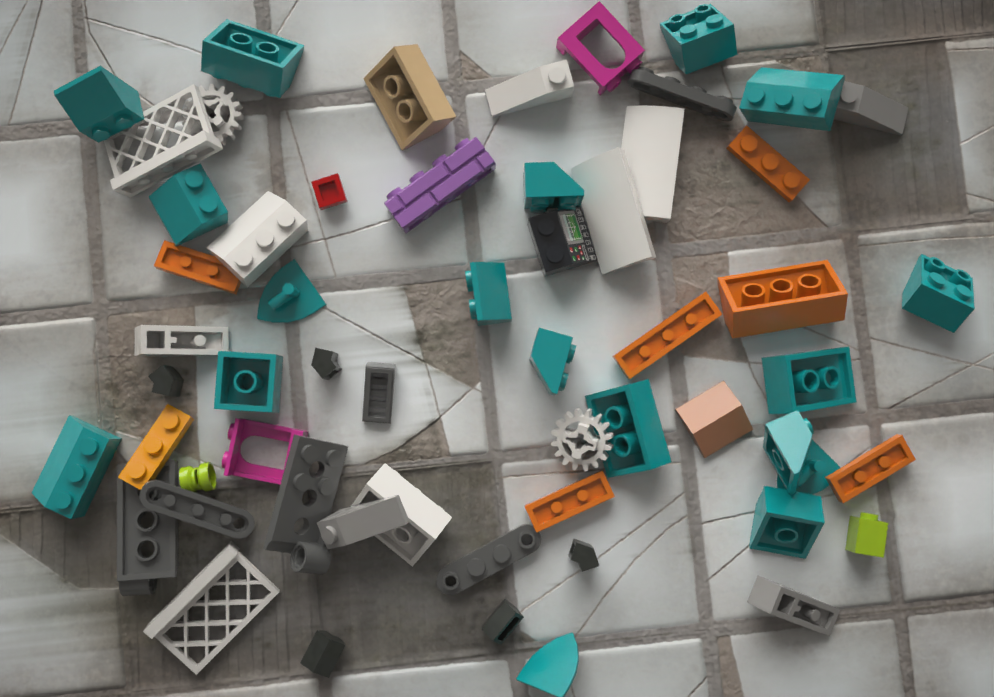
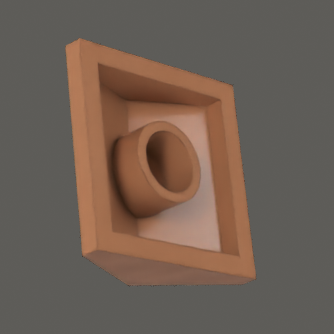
(714, 419)

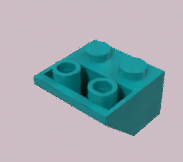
(699, 38)
(549, 187)
(490, 291)
(939, 293)
(549, 358)

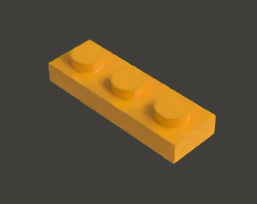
(156, 447)

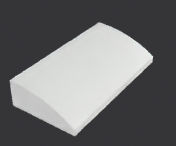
(652, 151)
(613, 211)

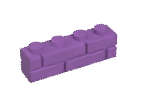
(440, 184)

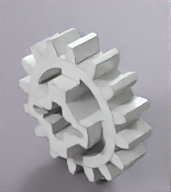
(222, 105)
(593, 443)

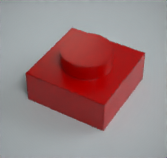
(329, 191)

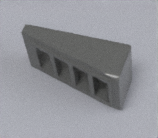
(378, 417)

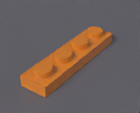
(667, 335)

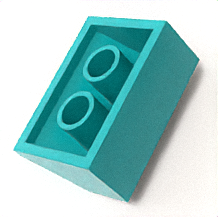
(251, 58)
(792, 98)
(636, 428)
(75, 468)

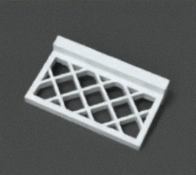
(165, 160)
(190, 596)

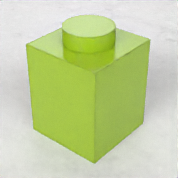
(866, 535)

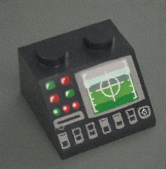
(561, 240)

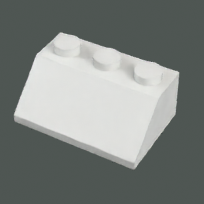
(259, 237)
(425, 516)

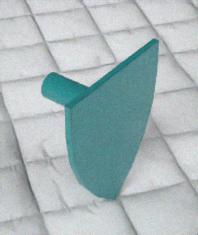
(289, 296)
(817, 467)
(552, 666)

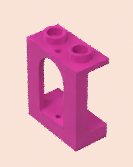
(604, 77)
(244, 428)

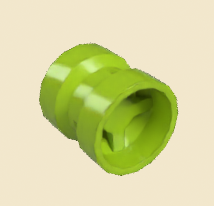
(198, 478)

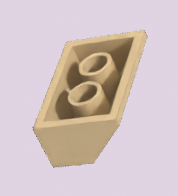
(409, 95)

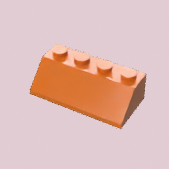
(782, 299)

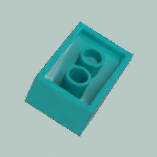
(808, 380)

